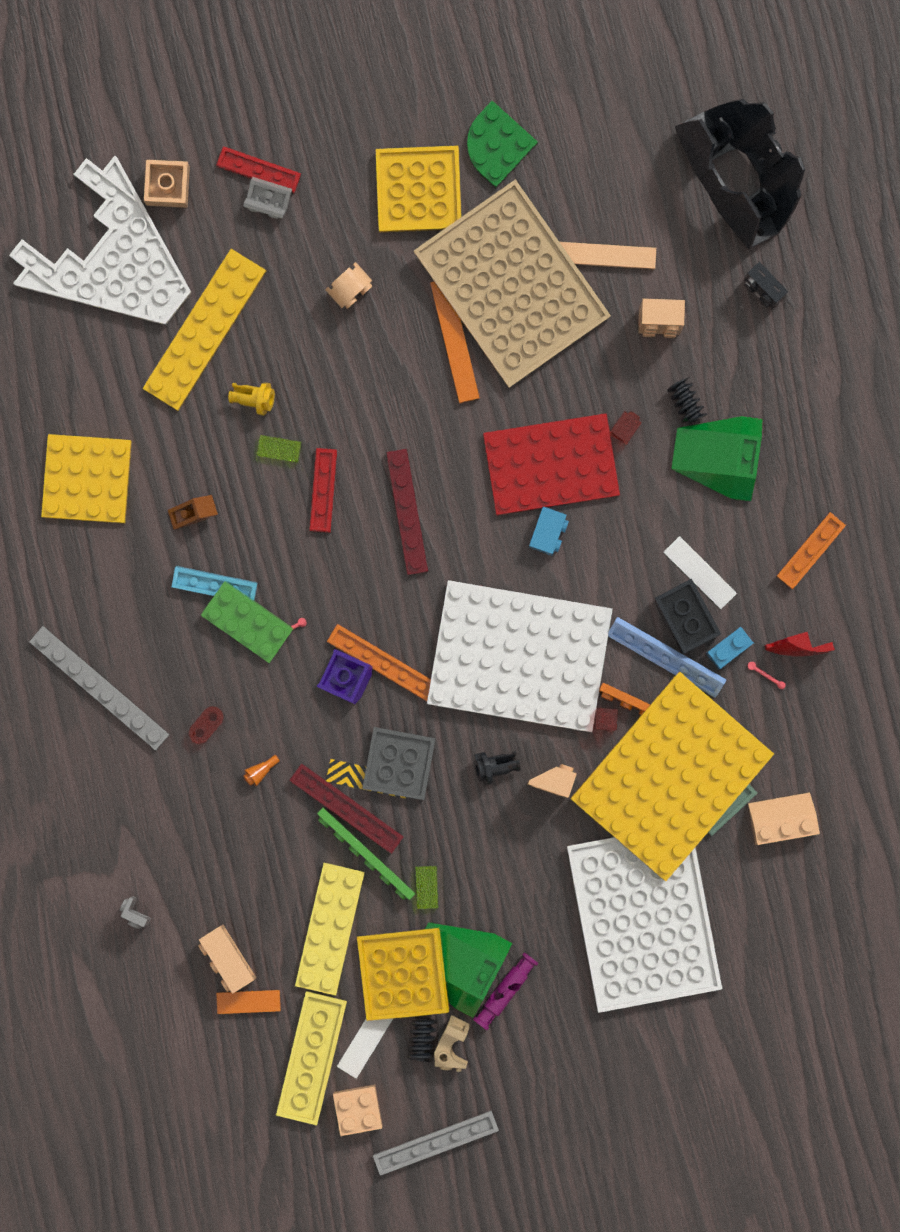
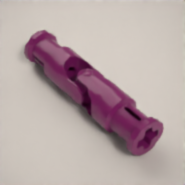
(515, 979)

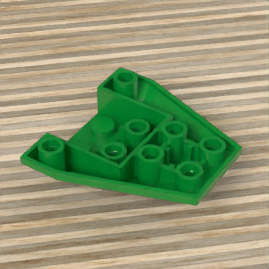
(720, 455)
(470, 964)

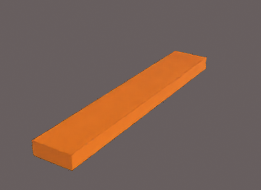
(456, 348)
(381, 661)

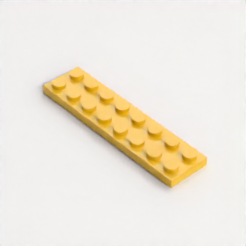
(204, 329)

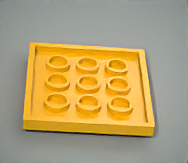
(418, 188)
(86, 478)
(403, 974)

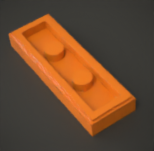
(248, 1001)

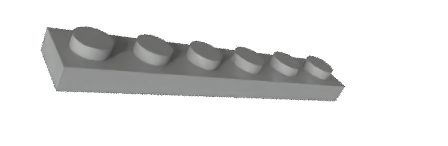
(435, 1142)

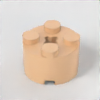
(349, 285)

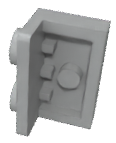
(267, 198)
(135, 918)

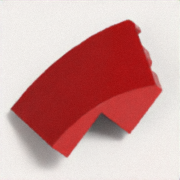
(798, 646)

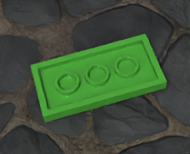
(247, 621)

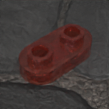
(206, 725)

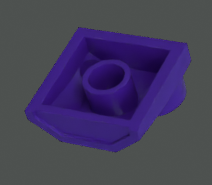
(346, 677)

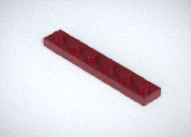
(407, 512)
(346, 808)

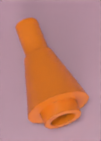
(256, 773)

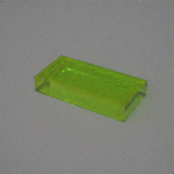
(279, 448)
(426, 887)

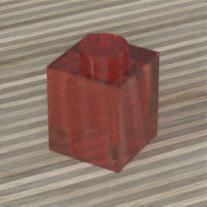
(626, 427)
(606, 719)

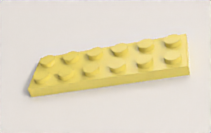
(329, 929)
(311, 1058)

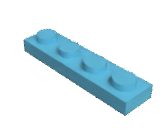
(208, 582)

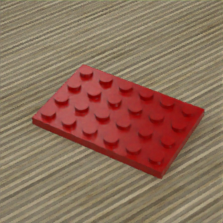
(551, 464)

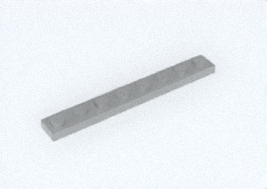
(99, 688)

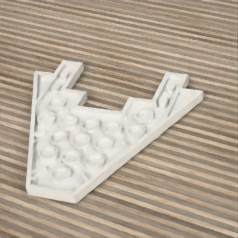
(127, 267)

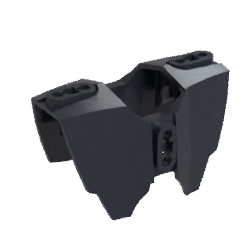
(751, 131)

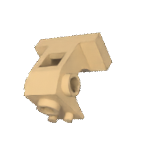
(444, 1055)

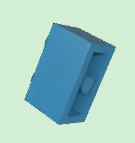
(548, 530)
(729, 648)

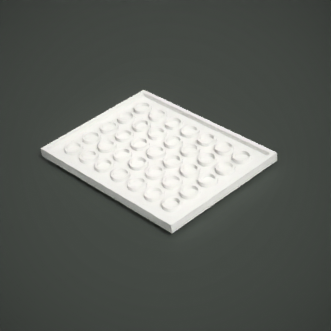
(519, 656)
(640, 932)

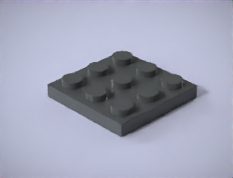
(398, 763)

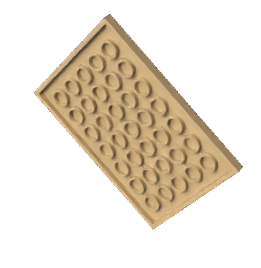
(511, 283)

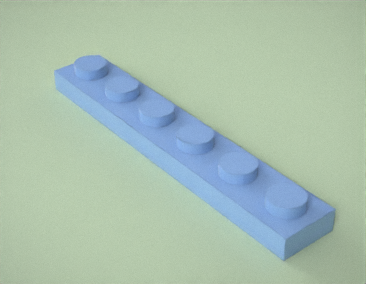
(666, 656)

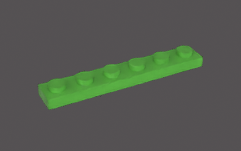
(371, 860)

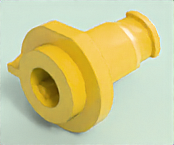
(258, 397)

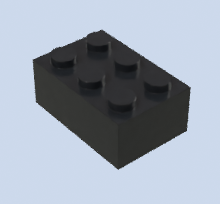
(687, 616)

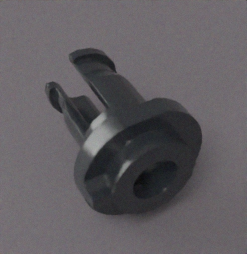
(494, 766)

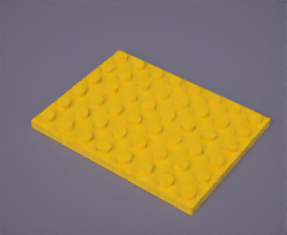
(672, 776)

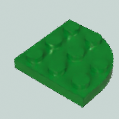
(497, 144)

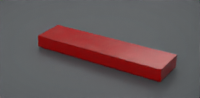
(254, 167)
(323, 490)

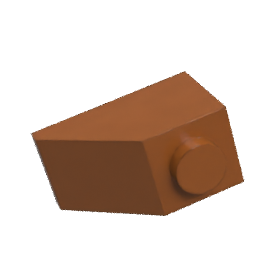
(192, 511)

